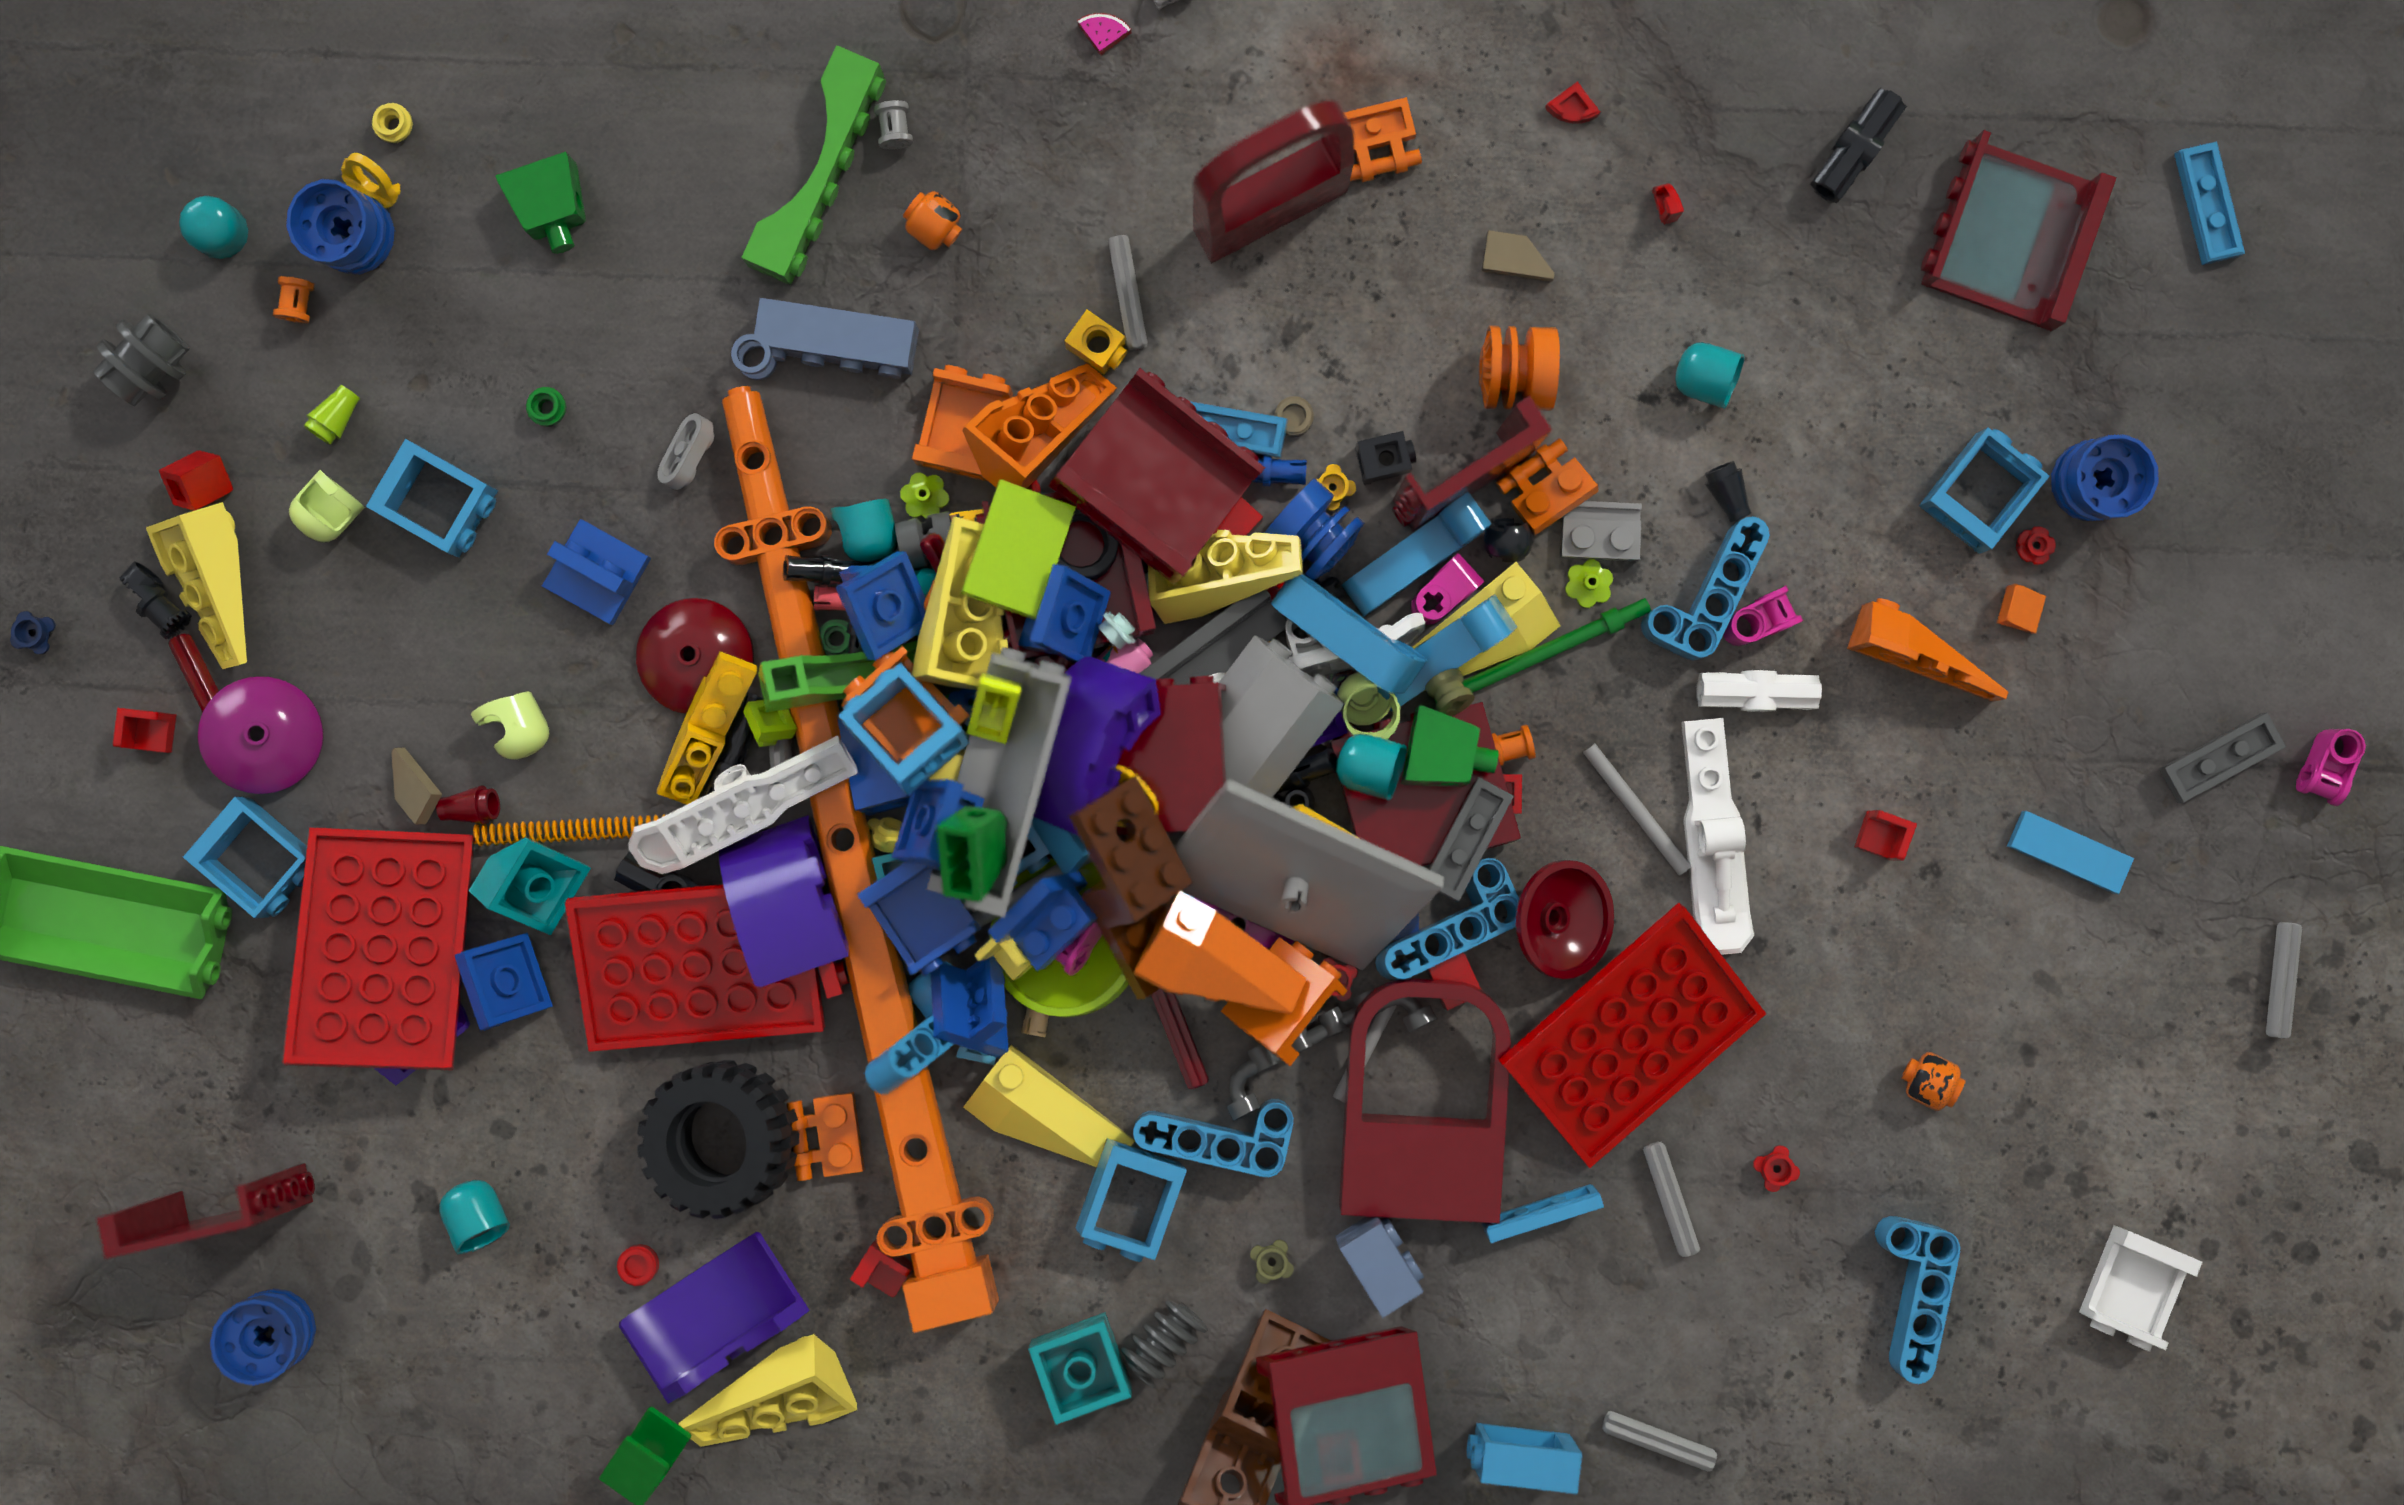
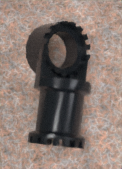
(154, 600)

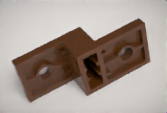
(1135, 873)
(1244, 1428)

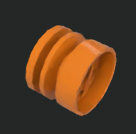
(1520, 367)

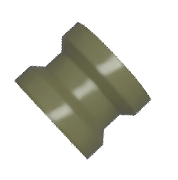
(1449, 692)

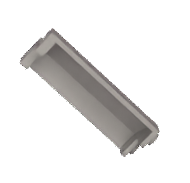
(1270, 716)
(1013, 772)

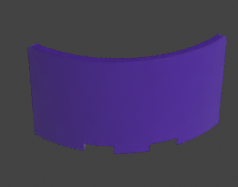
(1099, 719)
(779, 902)
(711, 1315)

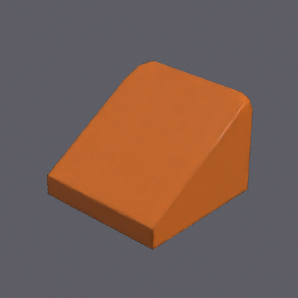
(2021, 608)

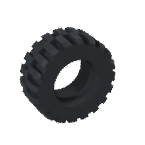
(670, 1147)

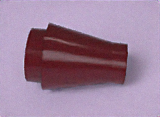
(472, 806)

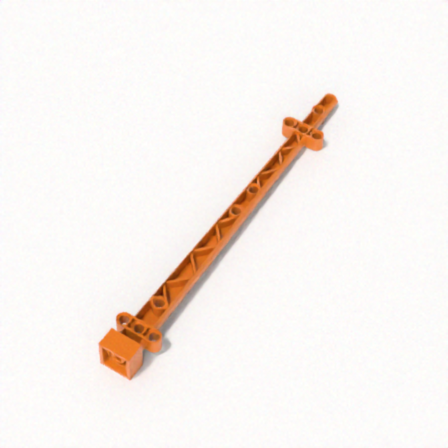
(947, 1276)

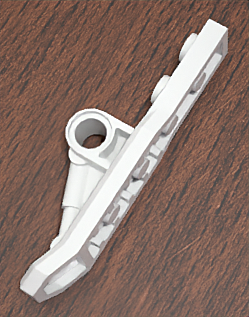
(1315, 658)
(738, 807)
(1715, 840)

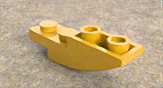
(705, 728)

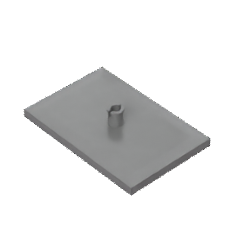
(1301, 875)

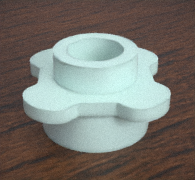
(1117, 630)

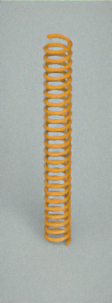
(476, 831)

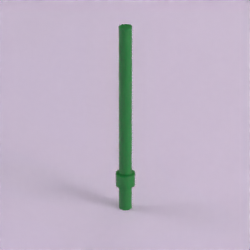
(1610, 622)

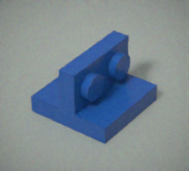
(595, 571)
(883, 603)
(1067, 616)
(926, 809)
(1046, 919)
(503, 981)
(971, 1006)

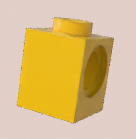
(1088, 328)

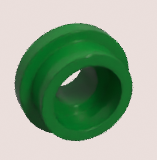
(535, 402)
(828, 630)

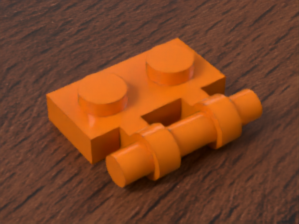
(1379, 127)
(1552, 496)
(837, 1135)

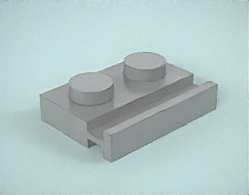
(1602, 531)

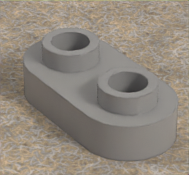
(685, 451)

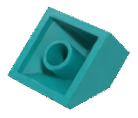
(529, 883)

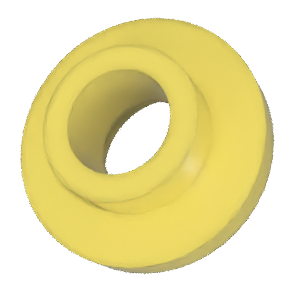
(384, 115)

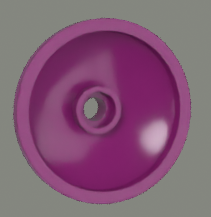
(289, 742)

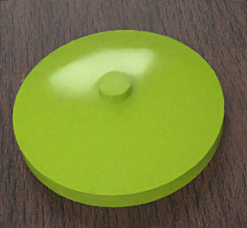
(1055, 991)

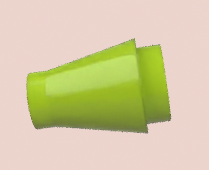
(332, 415)

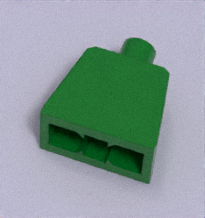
(546, 199)
(1444, 751)
(971, 852)

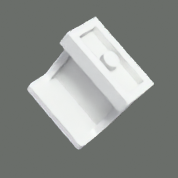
(2136, 1288)

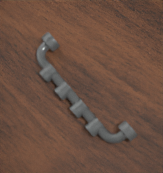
(1331, 1024)

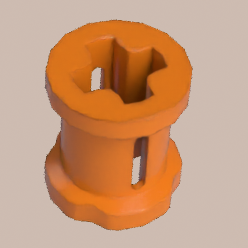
(293, 307)
(1514, 745)

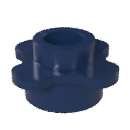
(21, 632)

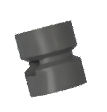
(912, 531)

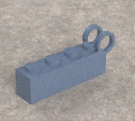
(827, 336)

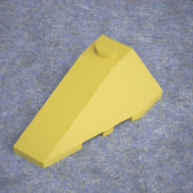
(205, 559)
(1526, 608)
(957, 629)

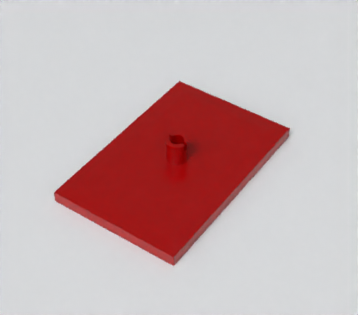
(379, 950)
(674, 973)
(1633, 1035)

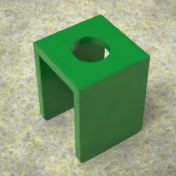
(645, 1457)

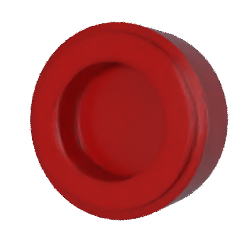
(638, 1265)

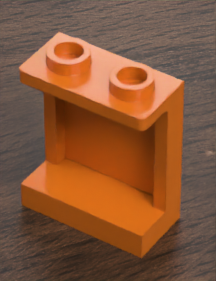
(951, 406)
(903, 720)
(1280, 1030)

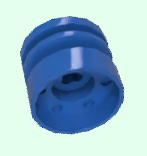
(340, 227)
(2123, 470)
(1321, 535)
(241, 1343)

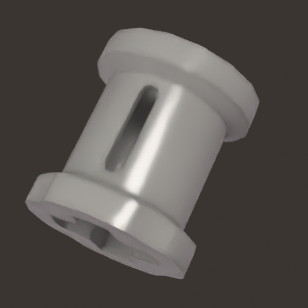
(893, 124)

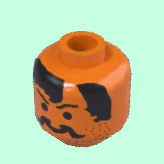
(932, 220)
(1933, 1081)

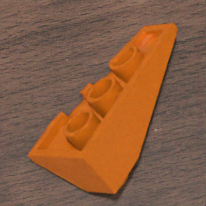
(1027, 432)
(1908, 644)
(1212, 958)

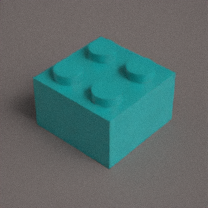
(1080, 1368)

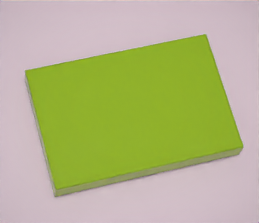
(1017, 549)

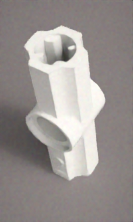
(1758, 691)

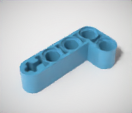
(1417, 554)
(1714, 585)
(1348, 635)
(1459, 643)
(1447, 929)
(913, 1050)
(1212, 1134)
(1915, 1302)

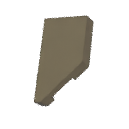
(1515, 257)
(413, 787)

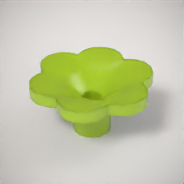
(931, 503)
(1579, 585)

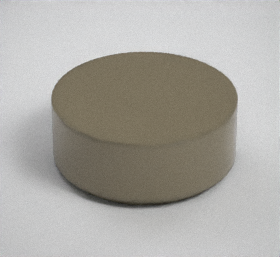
(1298, 413)

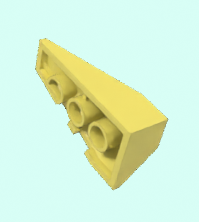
(1225, 573)
(1038, 1109)
(784, 1388)

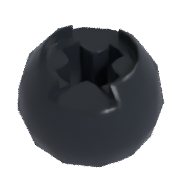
(1508, 540)

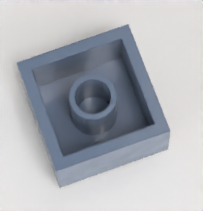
(1379, 1265)

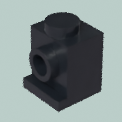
(1394, 444)

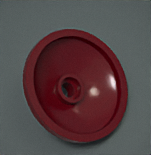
(683, 625)
(1578, 922)

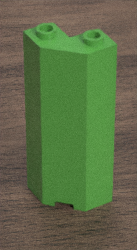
(111, 923)

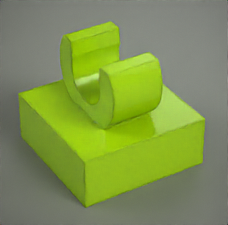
(769, 726)

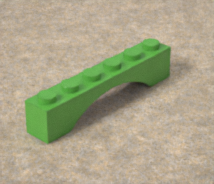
(782, 238)
(814, 679)

